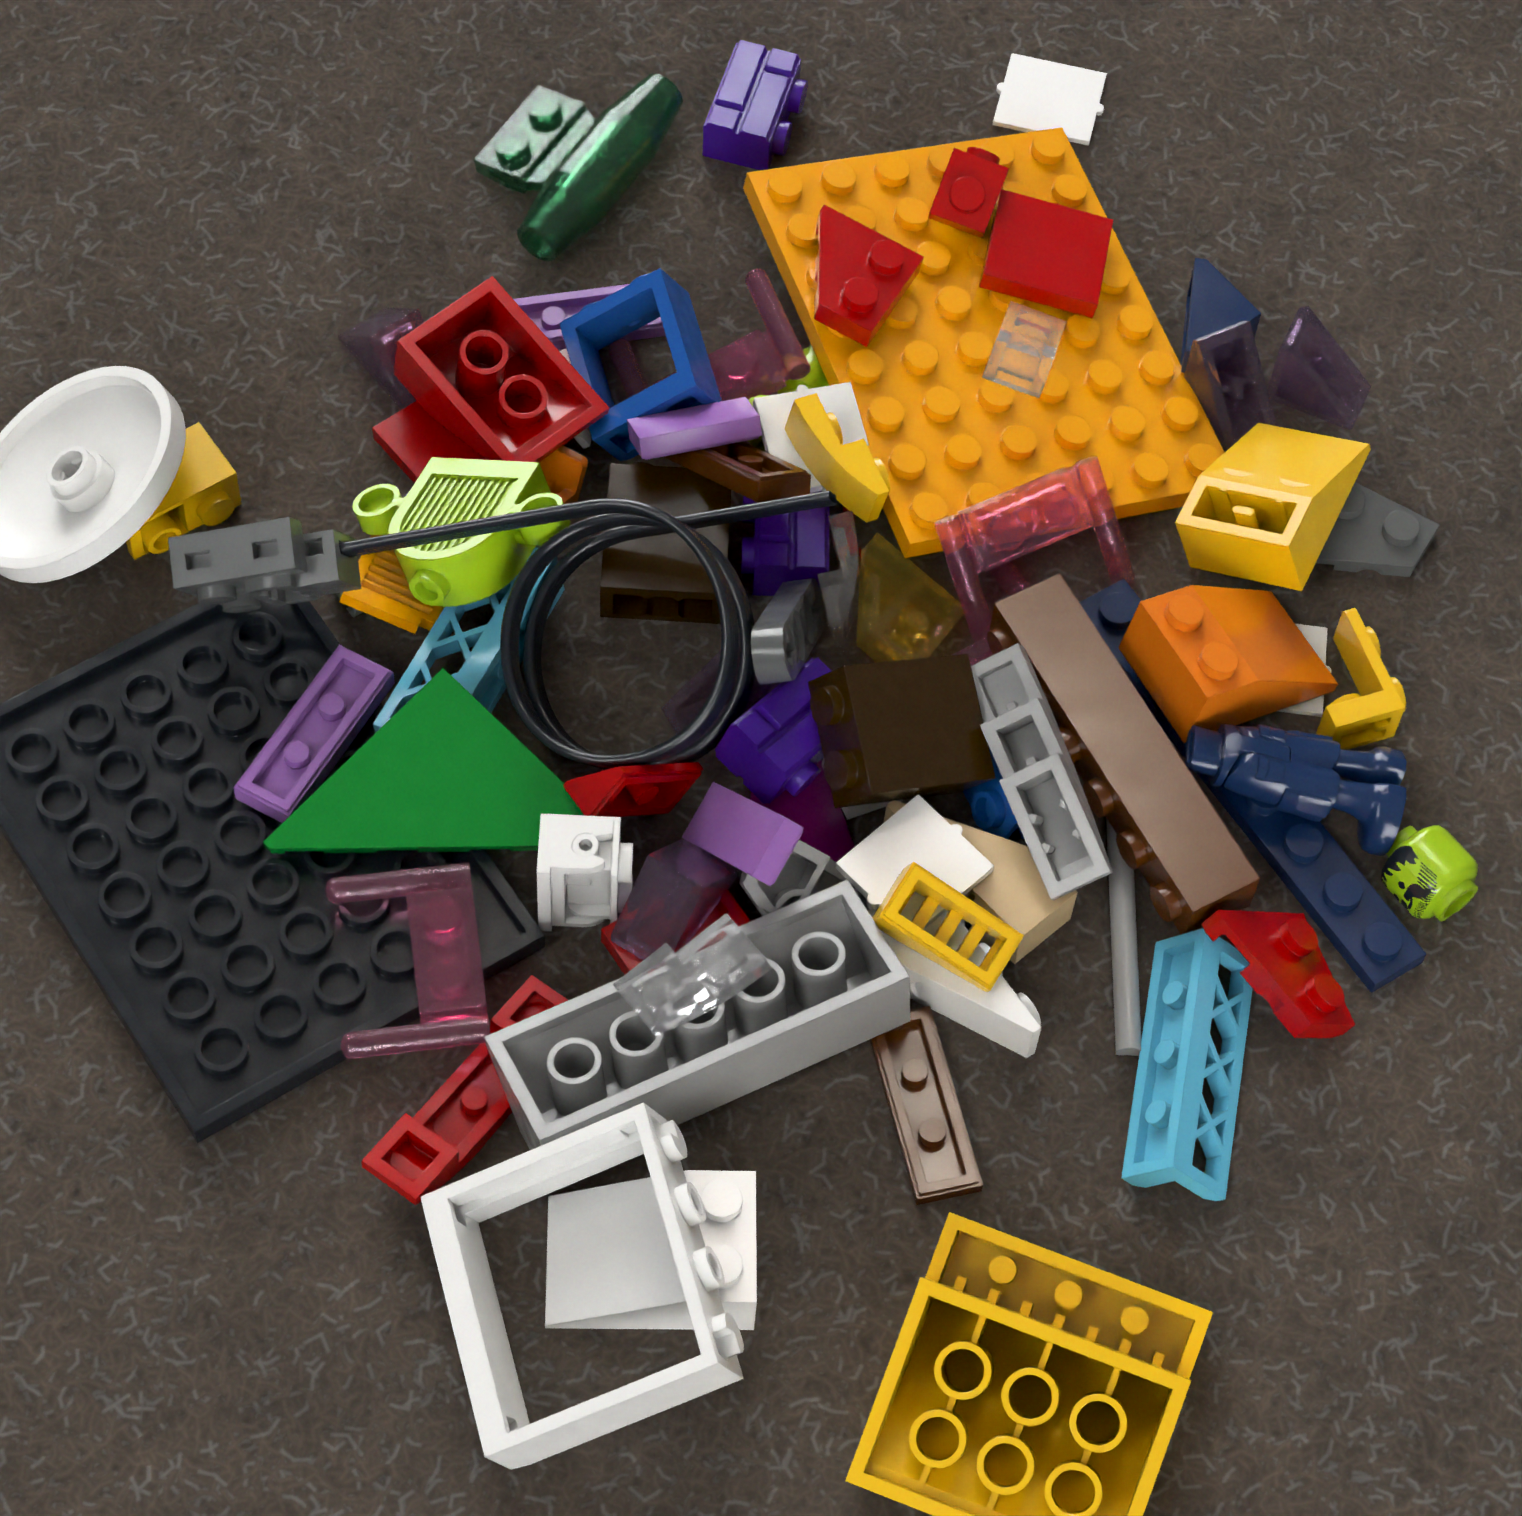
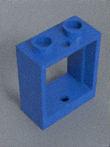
(615, 317)

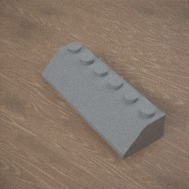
(594, 1057)

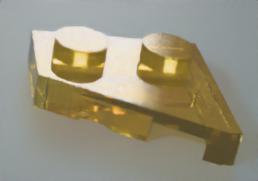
(900, 606)

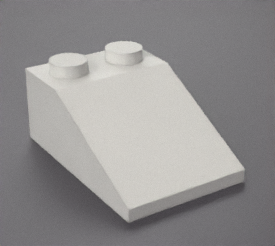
(615, 1260)

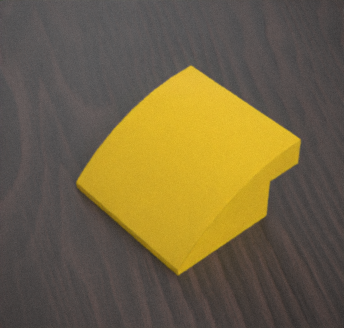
(1027, 1385)

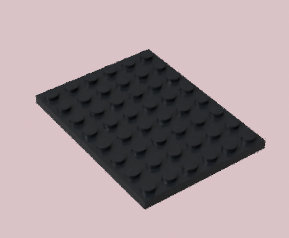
(162, 879)

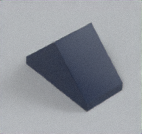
(1212, 306)

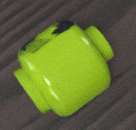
(1430, 872)

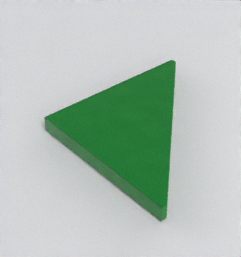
(430, 782)

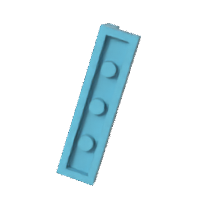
(482, 666)
(1176, 1058)

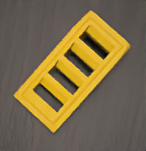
(959, 907)

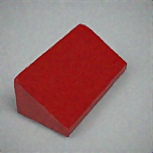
(633, 789)

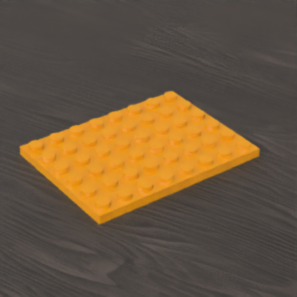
(920, 379)

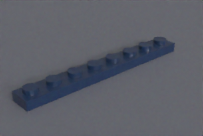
(1295, 848)

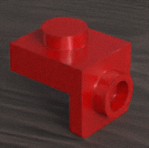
(969, 190)

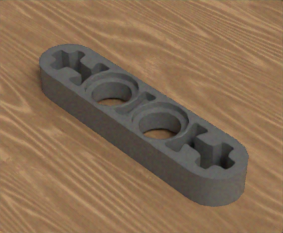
(787, 631)

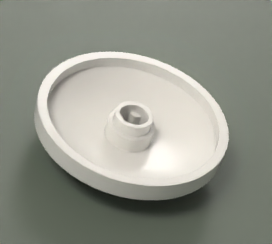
(85, 471)

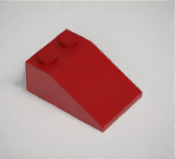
(496, 378)

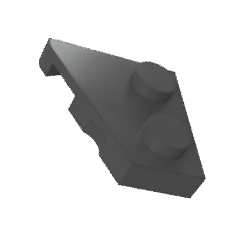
(1377, 536)

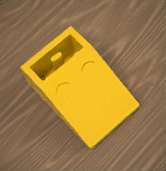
(1269, 504)

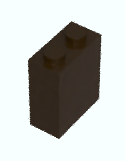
(661, 573)
(900, 730)

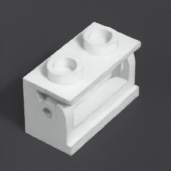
(581, 870)

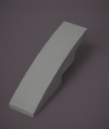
(1038, 773)

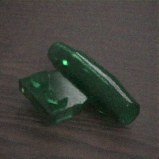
(577, 159)

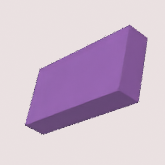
(694, 428)

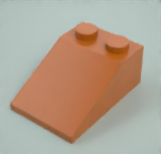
(1221, 656)

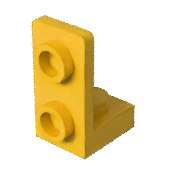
(1381, 702)

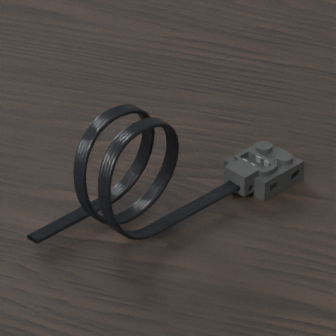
(285, 567)

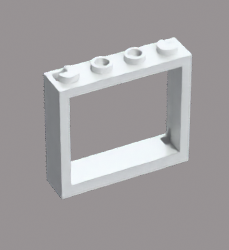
(475, 1312)

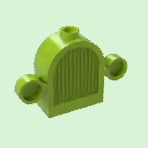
(455, 492)

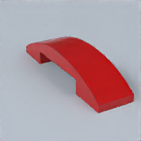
(461, 1115)

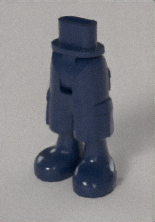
(1303, 776)

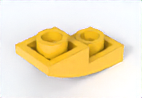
(846, 469)

